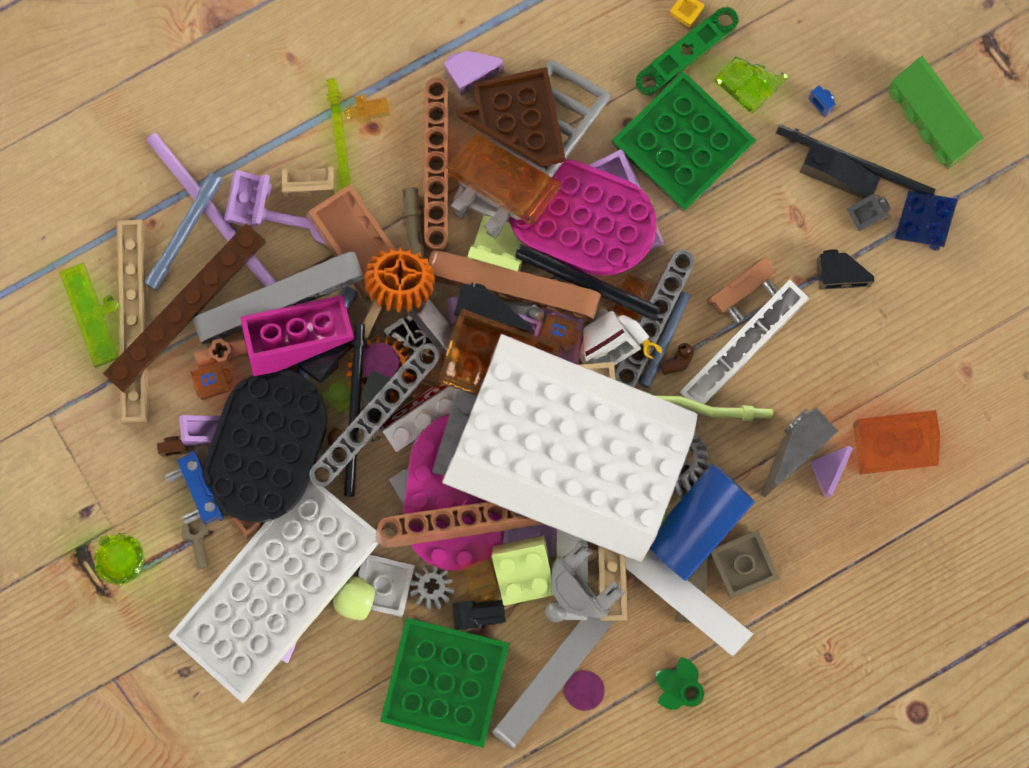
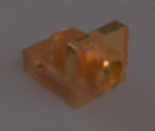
(636, 287)

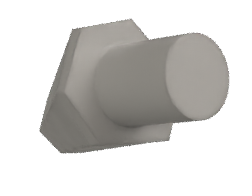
(526, 309)

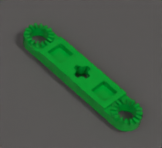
(672, 62)

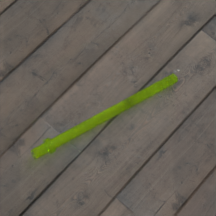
(333, 97)

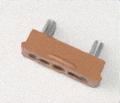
(742, 286)

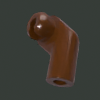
(681, 360)

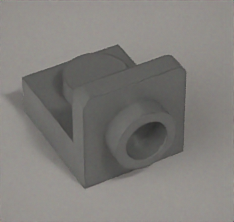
(869, 211)

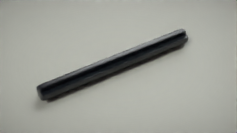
(587, 281)

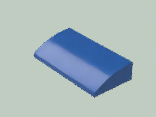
(700, 521)

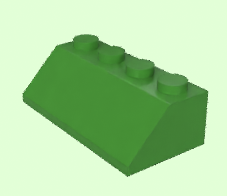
(934, 113)

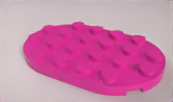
(592, 222)
(427, 492)

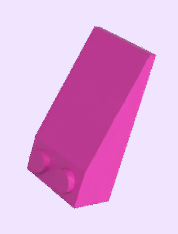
(295, 333)

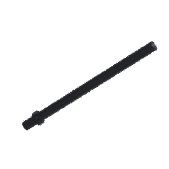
(796, 136)
(355, 399)

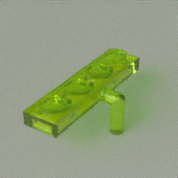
(90, 314)

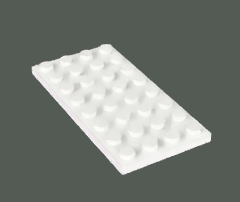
(274, 590)

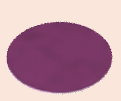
(381, 359)
(584, 690)

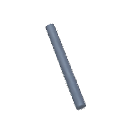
(665, 339)

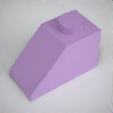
(471, 67)

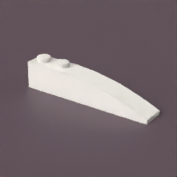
(745, 343)

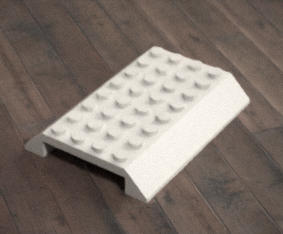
(572, 449)

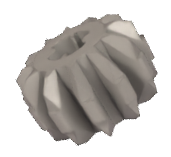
(437, 594)

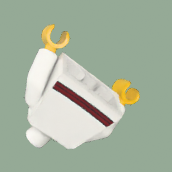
(613, 339)

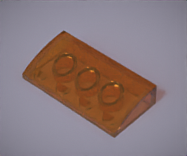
(503, 178)

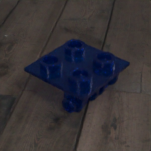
(926, 219)

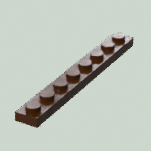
(184, 307)

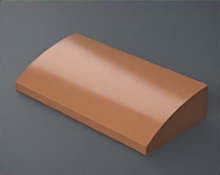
(349, 227)

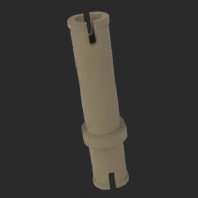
(413, 220)

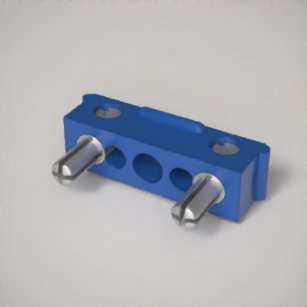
(203, 497)

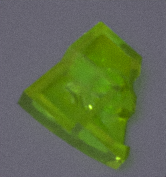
(749, 82)

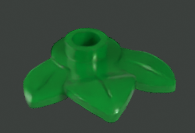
(676, 683)

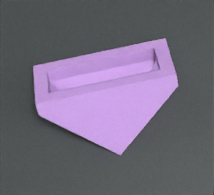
(197, 429)
(829, 469)

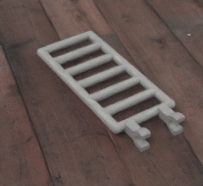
(496, 223)

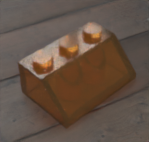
(897, 442)

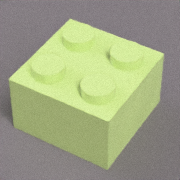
(523, 570)

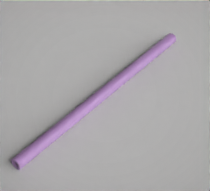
(210, 210)

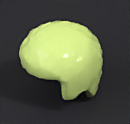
(354, 599)

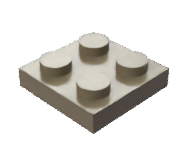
(744, 564)

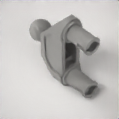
(574, 593)

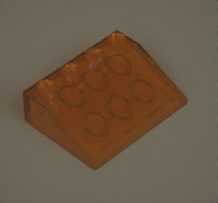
(472, 347)

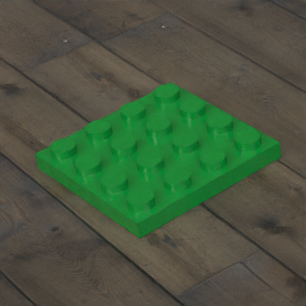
(683, 141)
(444, 682)

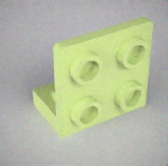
(496, 251)

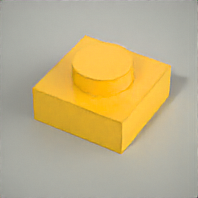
(687, 11)

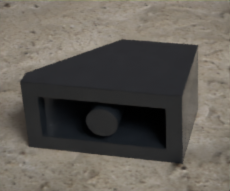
(841, 271)

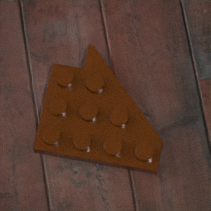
(518, 114)

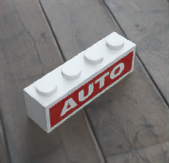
(415, 416)

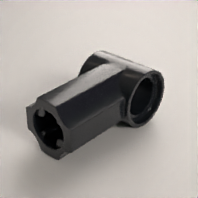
(472, 613)

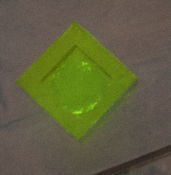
(338, 395)

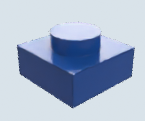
(822, 100)

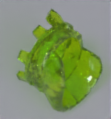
(118, 558)

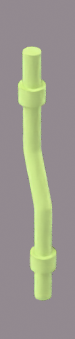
(745, 412)

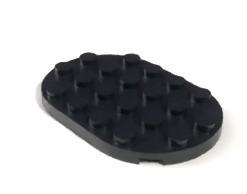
(265, 446)

